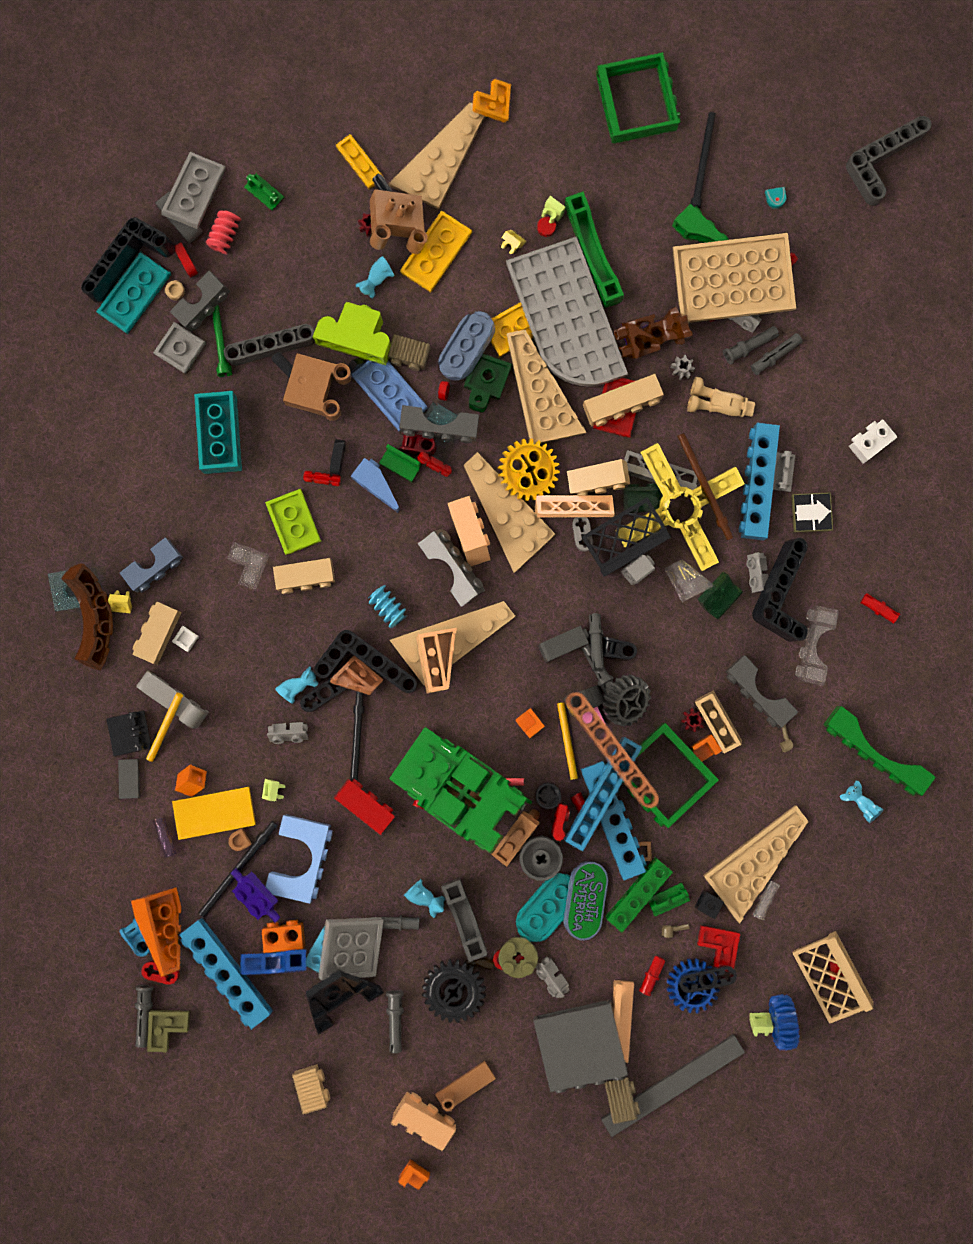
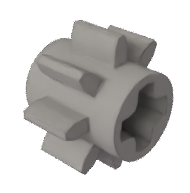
(683, 362)

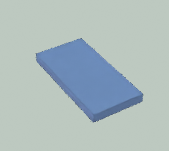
(387, 389)

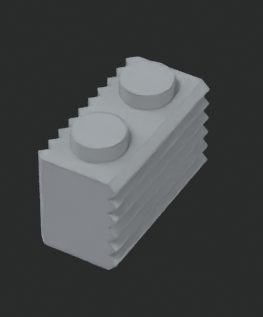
(638, 569)

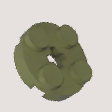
(510, 949)

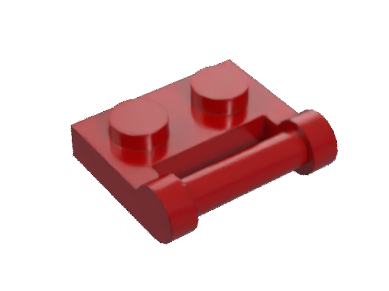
(561, 815)

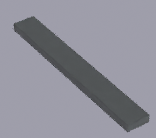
(680, 1081)

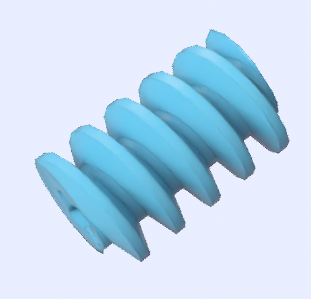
(387, 606)

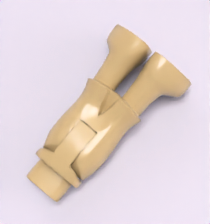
(720, 401)

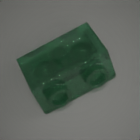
(635, 494)
(720, 596)

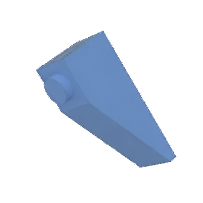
(372, 479)

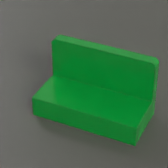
(400, 463)

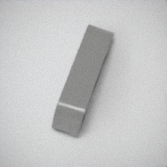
(160, 691)

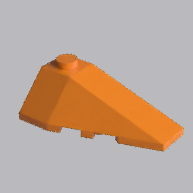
(159, 924)

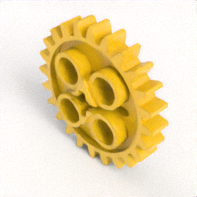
(513, 477)

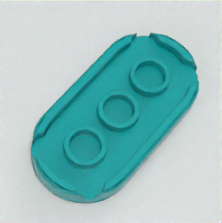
(544, 909)

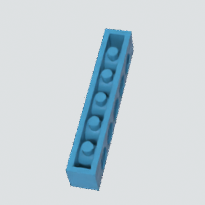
(769, 434)
(599, 799)
(626, 868)
(225, 985)

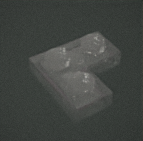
(253, 562)

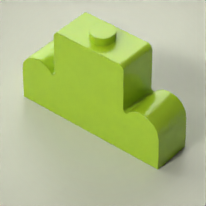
(355, 333)

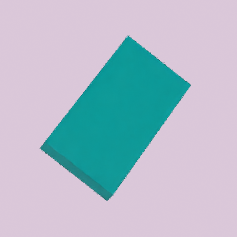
(133, 293)

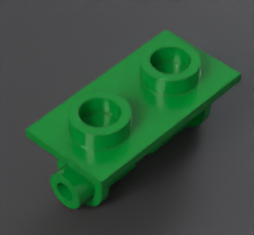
(263, 191)
(668, 899)

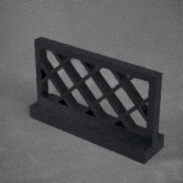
(634, 551)

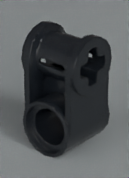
(616, 648)

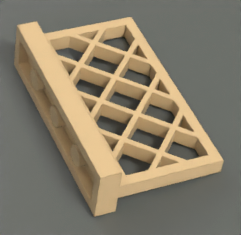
(849, 973)

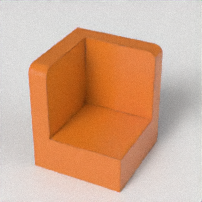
(529, 723)
(706, 747)
(191, 780)
(414, 1175)

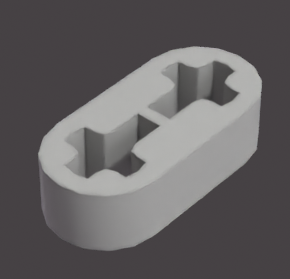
(577, 533)

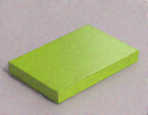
(293, 522)

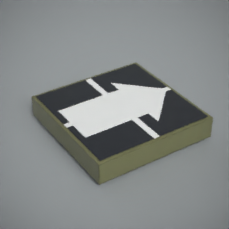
(812, 512)

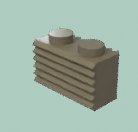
(409, 353)
(621, 1100)

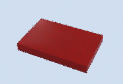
(623, 425)

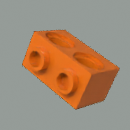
(284, 941)

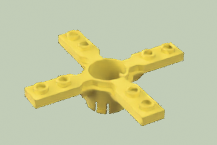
(671, 489)

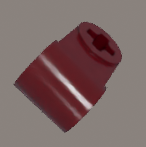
(415, 444)

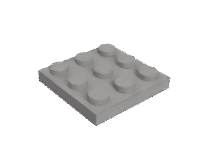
(351, 947)

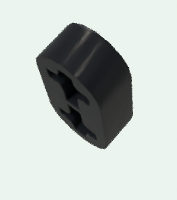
(337, 457)

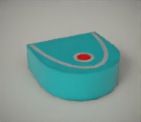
(775, 197)

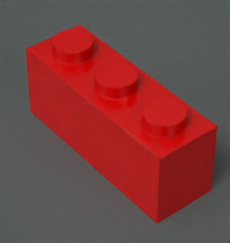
(365, 805)

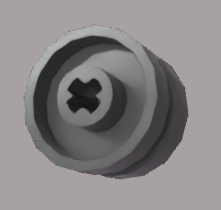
(545, 868)

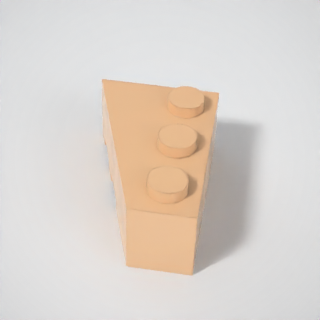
(469, 530)
(436, 658)
(424, 1121)

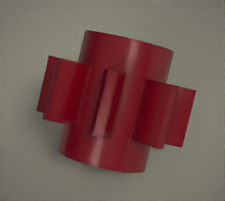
(364, 222)
(698, 719)

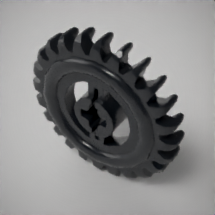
(461, 976)

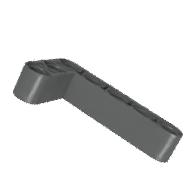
(881, 152)

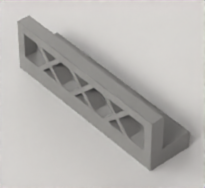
(643, 473)

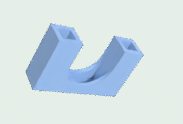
(315, 835)

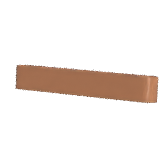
(620, 754)

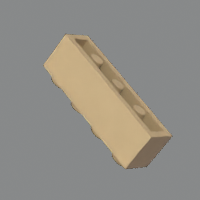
(623, 400)

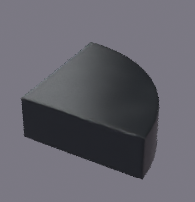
(355, 364)

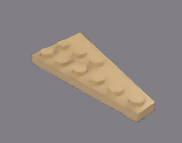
(438, 163)
(542, 401)
(512, 520)
(470, 632)
(750, 867)

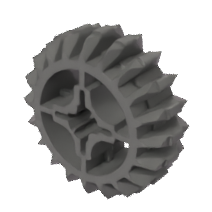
(630, 689)

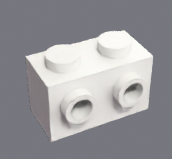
(873, 441)

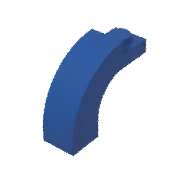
(273, 963)

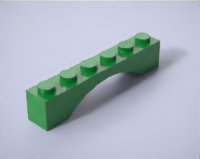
(696, 227)
(600, 270)
(846, 726)

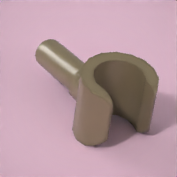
(787, 744)
(667, 930)

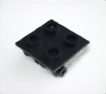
(129, 733)

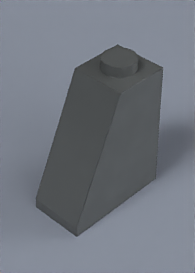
(563, 644)
(593, 696)

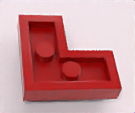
(723, 941)

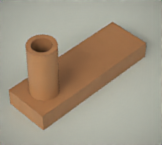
(516, 836)
(465, 1086)

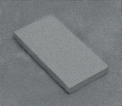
(193, 190)

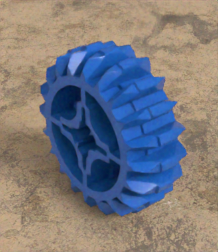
(684, 1002)
(784, 1022)

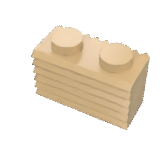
(311, 1089)

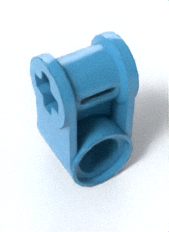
(134, 938)

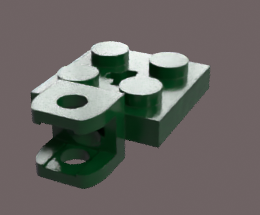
(484, 389)

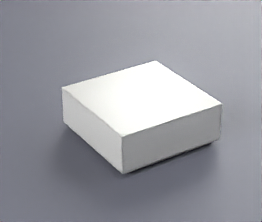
(185, 638)

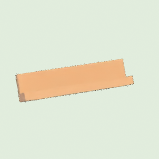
(574, 506)
(622, 1011)

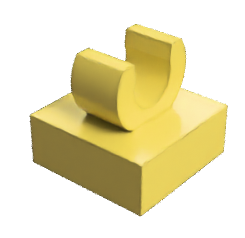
(514, 240)
(120, 603)

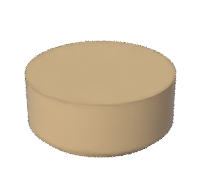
(175, 290)

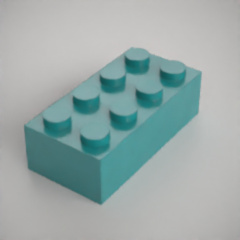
(218, 432)

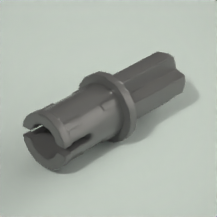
(400, 923)

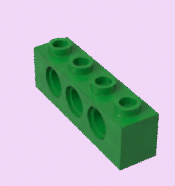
(638, 894)

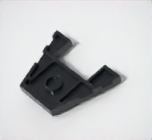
(334, 992)

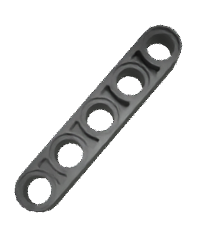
(261, 342)

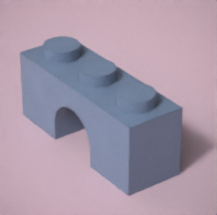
(165, 557)

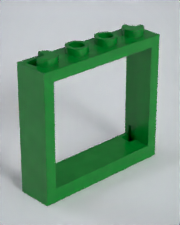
(633, 65)
(694, 761)

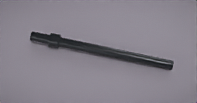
(696, 201)
(358, 709)
(262, 839)

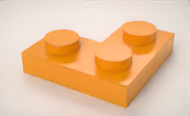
(496, 104)

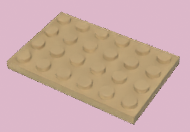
(734, 278)

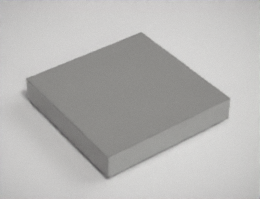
(179, 347)

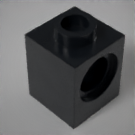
(709, 904)

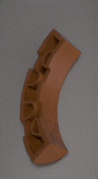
(95, 613)

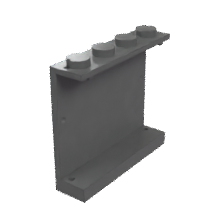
(580, 1046)

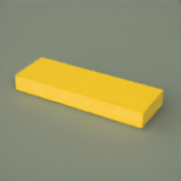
(358, 160)

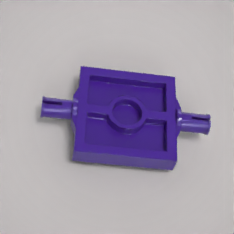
(254, 895)

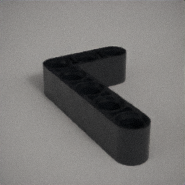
(121, 253)
(779, 593)
(368, 658)

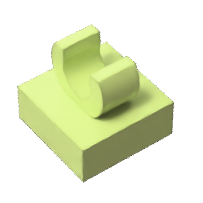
(554, 209)
(270, 790)
(761, 1023)

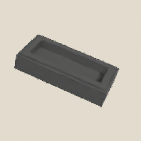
(129, 778)

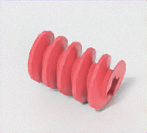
(222, 230)

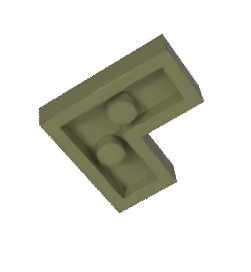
(163, 1022)

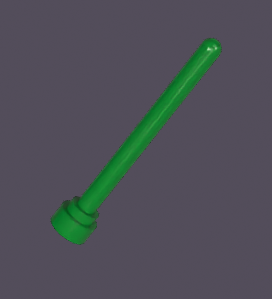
(223, 365)

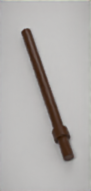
(721, 520)

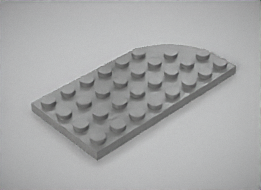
(566, 314)

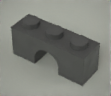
(212, 294)

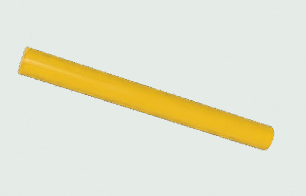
(164, 727)
(567, 741)

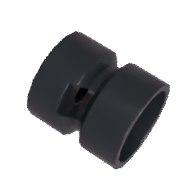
(548, 795)

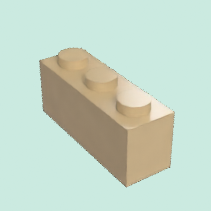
(599, 478)
(304, 575)
(156, 633)
(718, 721)

